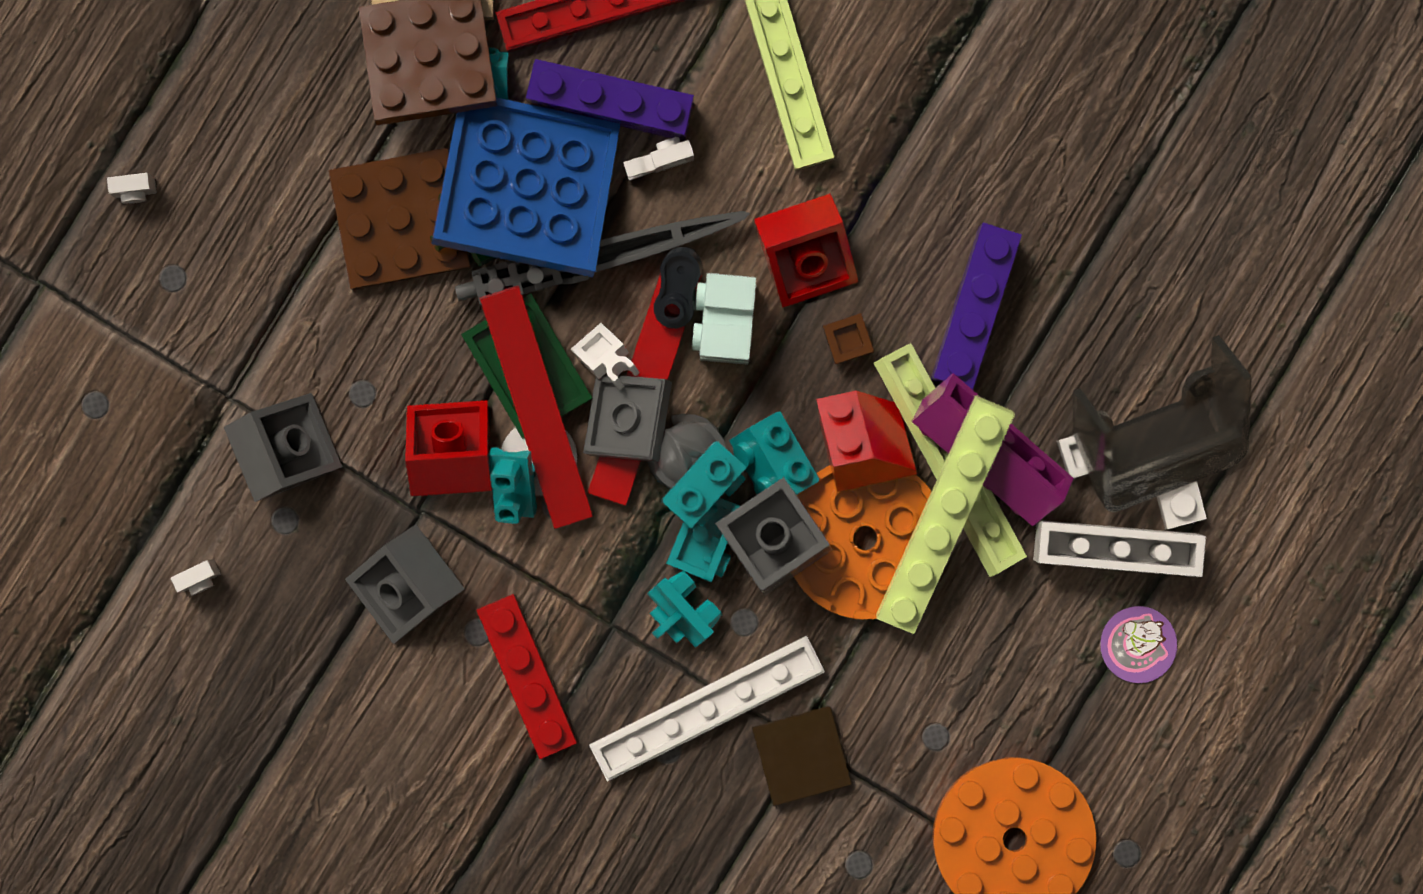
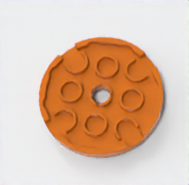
(854, 579)
(1007, 796)

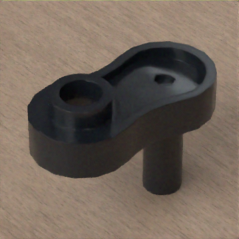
(679, 278)

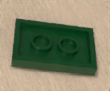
(564, 379)

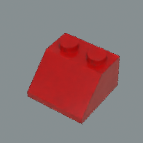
(806, 250)
(864, 440)
(448, 448)

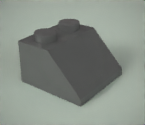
(282, 446)
(774, 536)
(404, 583)

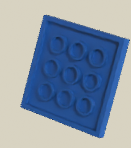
(527, 186)

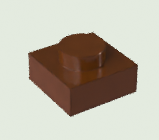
(847, 338)

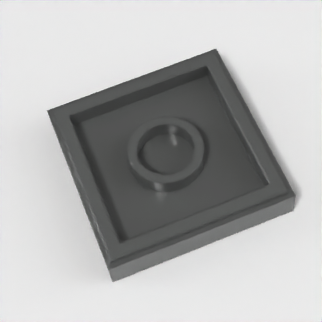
(628, 420)

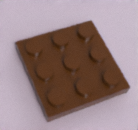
(426, 58)
(388, 217)

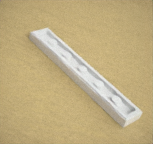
(707, 708)

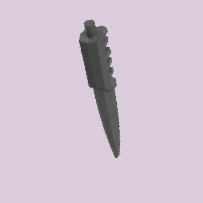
(611, 253)

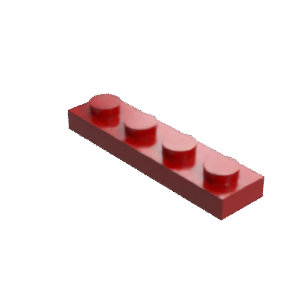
(526, 676)

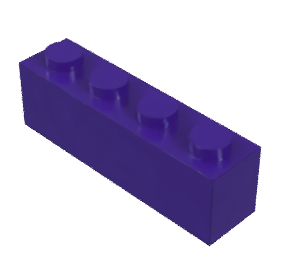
(610, 99)
(976, 304)

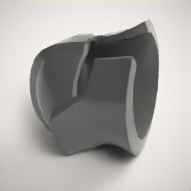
(683, 447)

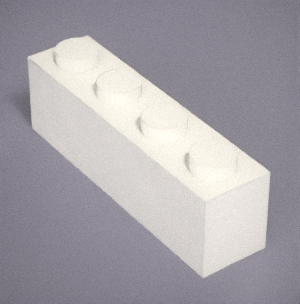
(1119, 548)

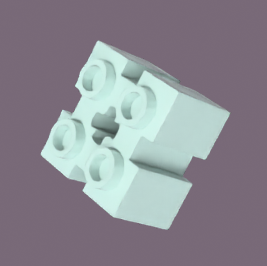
(726, 318)

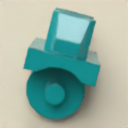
(512, 485)
(677, 615)

